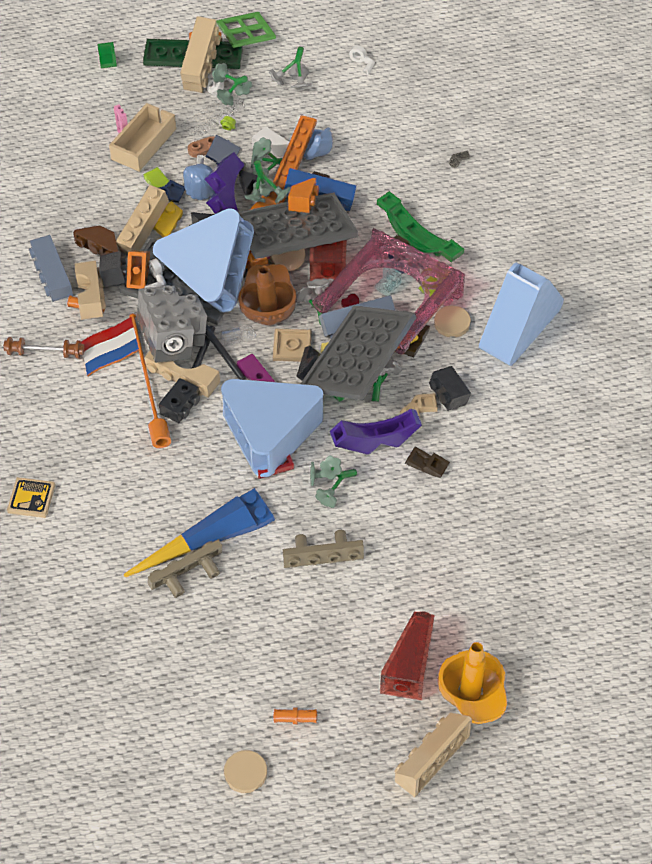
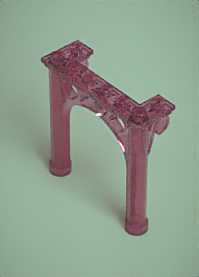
(375, 255)

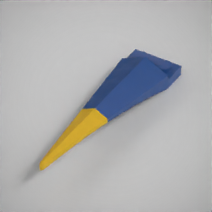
(232, 519)

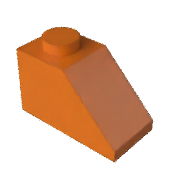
(137, 269)

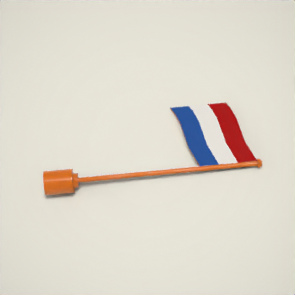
(114, 346)

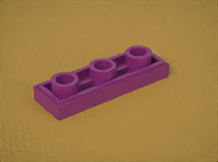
(253, 369)

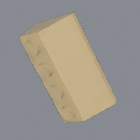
(433, 753)

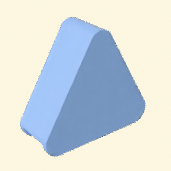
(210, 256)
(519, 314)
(270, 419)

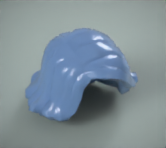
(319, 144)
(195, 183)

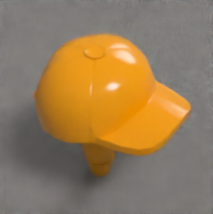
(474, 671)

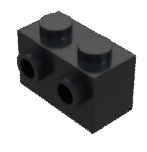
(113, 269)
(449, 388)
(179, 401)

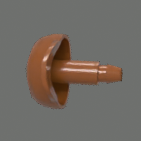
(271, 291)

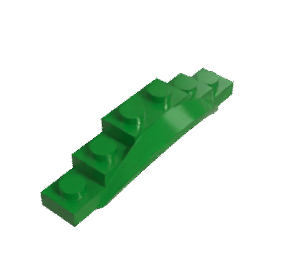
(415, 233)

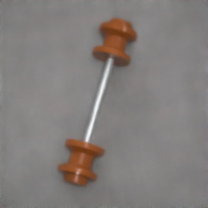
(19, 346)

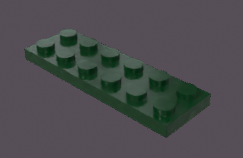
(173, 51)

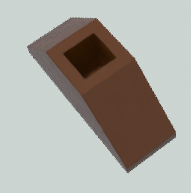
(96, 239)

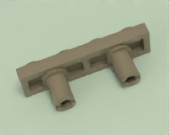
(320, 554)
(191, 560)

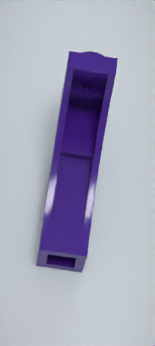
(222, 181)
(368, 436)

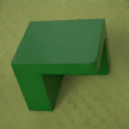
(107, 55)

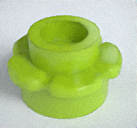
(228, 123)

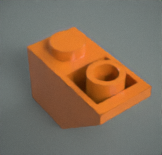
(303, 195)

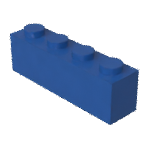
(344, 191)

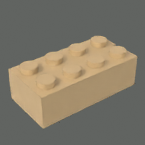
(200, 54)
(142, 137)

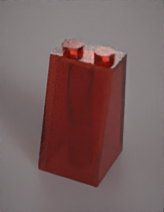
(328, 260)
(408, 663)

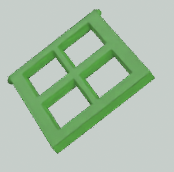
(270, 35)

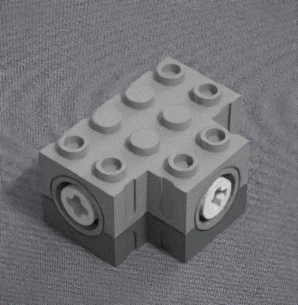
(170, 322)

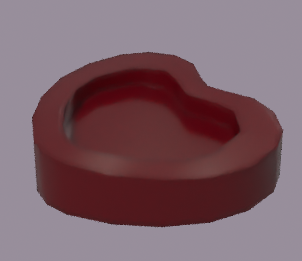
(351, 300)

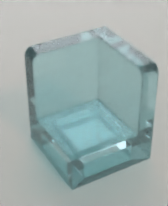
(389, 282)

